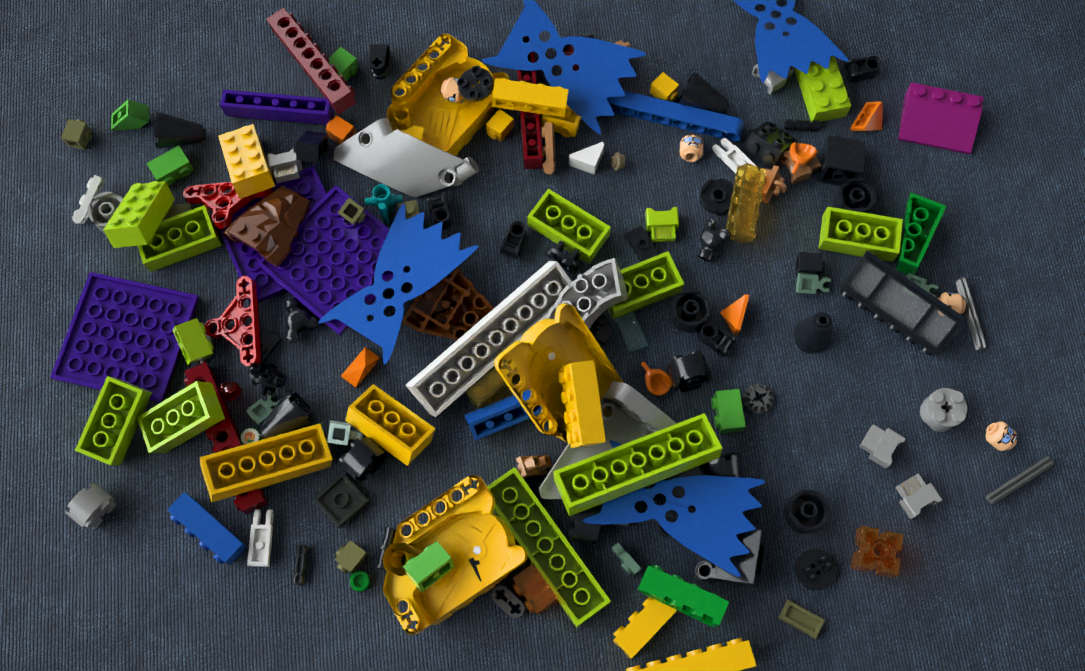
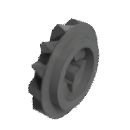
(756, 406)

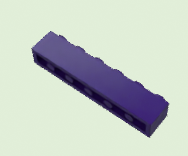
(276, 107)

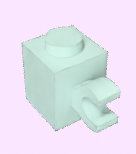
(340, 433)

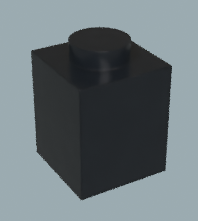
(809, 263)

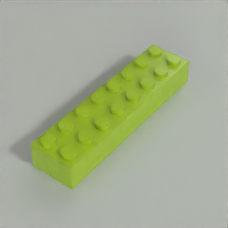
(637, 464)
(547, 548)

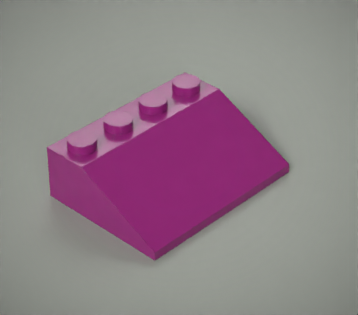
(940, 118)

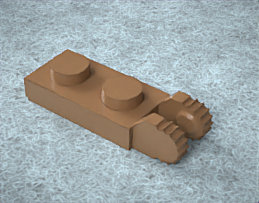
(549, 148)

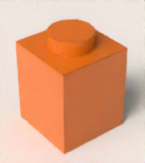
(340, 130)

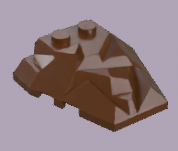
(270, 224)
(448, 308)

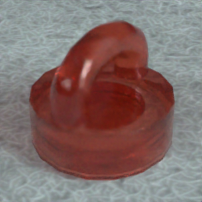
(230, 390)

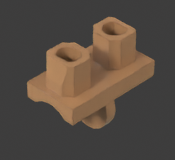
(773, 185)
(533, 465)

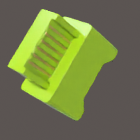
(662, 224)

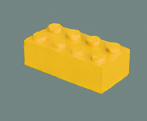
(246, 161)
(582, 404)
(390, 424)

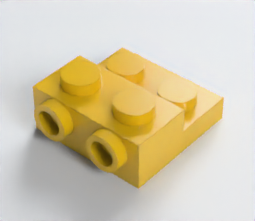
(565, 125)

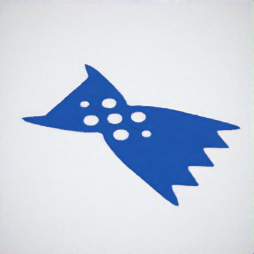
(798, 49)
(598, 63)
(429, 263)
(708, 530)

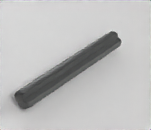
(971, 315)
(1019, 480)

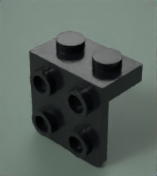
(768, 143)

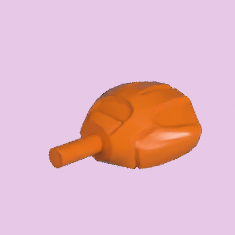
(801, 154)
(656, 380)

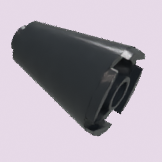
(702, 95)
(176, 131)
(814, 333)
(287, 416)
(727, 465)

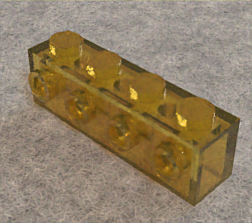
(745, 202)
(489, 387)

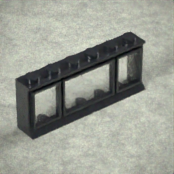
(901, 304)

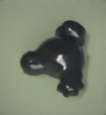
(712, 240)
(298, 320)

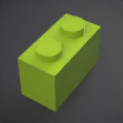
(193, 341)

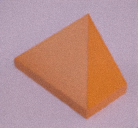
(869, 118)
(735, 313)
(360, 367)

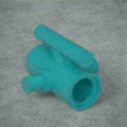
(384, 201)

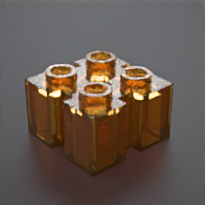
(886, 544)
(535, 590)

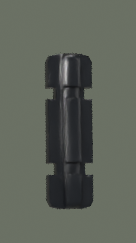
(803, 125)
(300, 565)

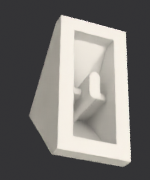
(588, 158)

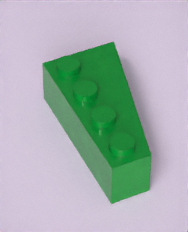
(918, 229)
(682, 596)

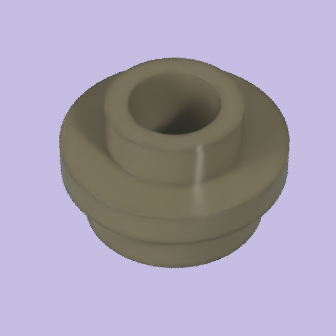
(618, 161)

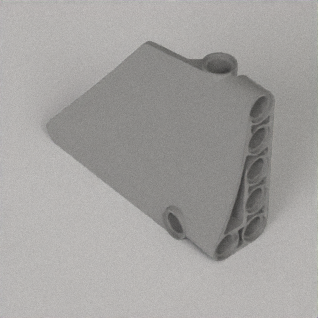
(626, 419)

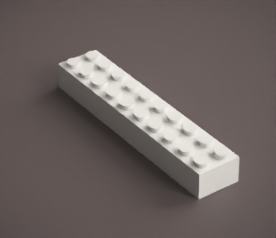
(477, 349)

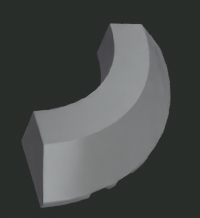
(593, 291)

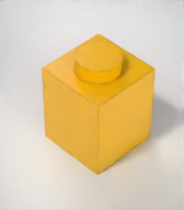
(664, 88)
(499, 125)

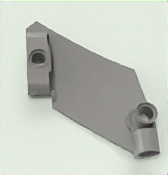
(402, 160)

